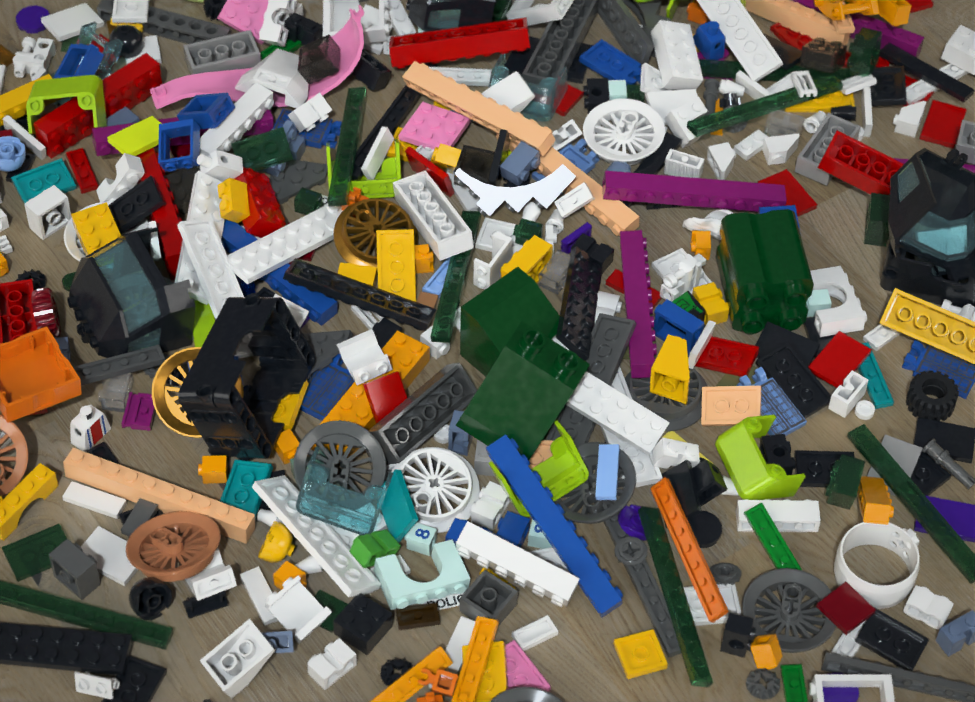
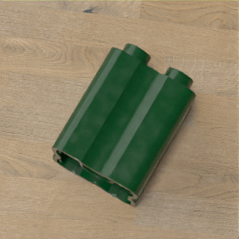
(764, 270)

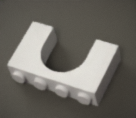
(844, 318)

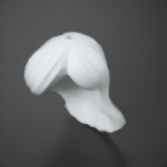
(710, 223)

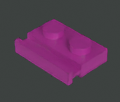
(139, 412)

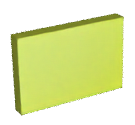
(137, 137)

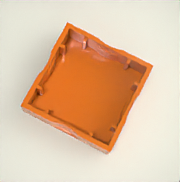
(34, 375)

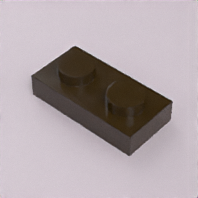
(418, 616)

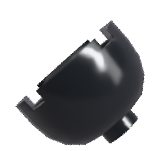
(131, 38)
(149, 598)

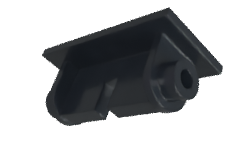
(205, 605)

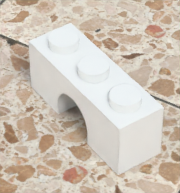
(271, 31)
(129, 172)

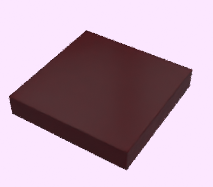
(846, 608)

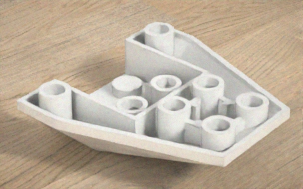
(279, 74)

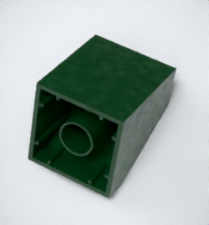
(497, 312)
(523, 391)

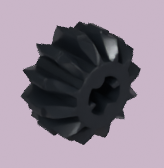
(213, 8)

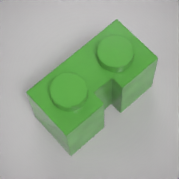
(376, 545)

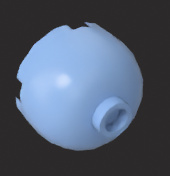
(11, 153)

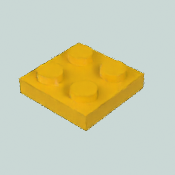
(640, 654)

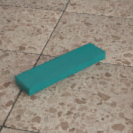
(876, 387)

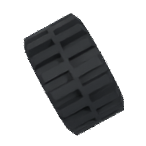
(936, 385)

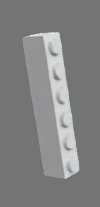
(245, 114)

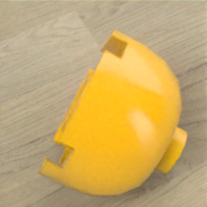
(277, 544)

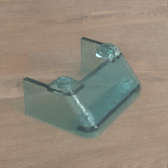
(547, 93)
(337, 504)

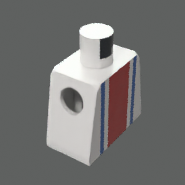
(88, 427)

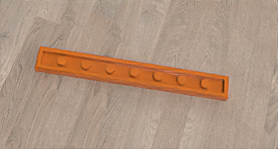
(689, 550)

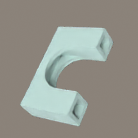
(403, 591)

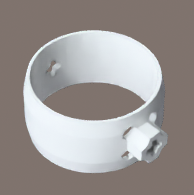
(882, 535)

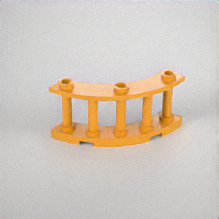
(837, 11)

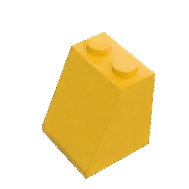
(671, 370)

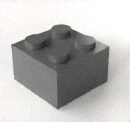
(75, 569)
(488, 598)

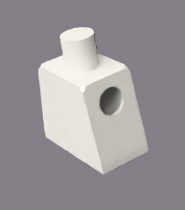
(220, 165)

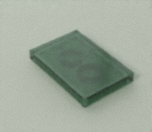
(264, 150)
(31, 553)

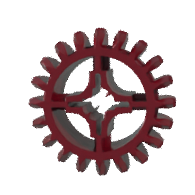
(45, 310)

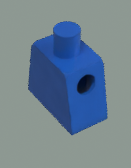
(710, 40)

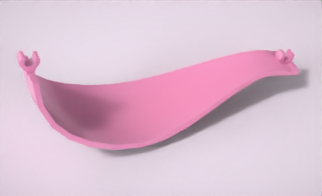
(349, 39)

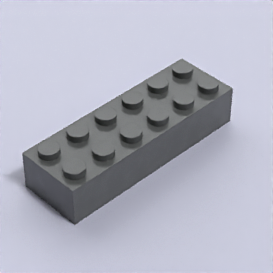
(423, 412)

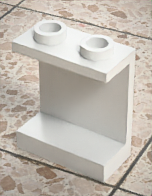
(488, 274)
(364, 357)
(212, 579)
(297, 609)

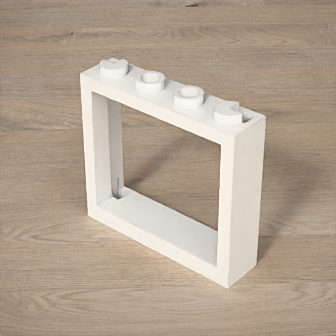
(539, 14)
(370, 34)
(883, 681)

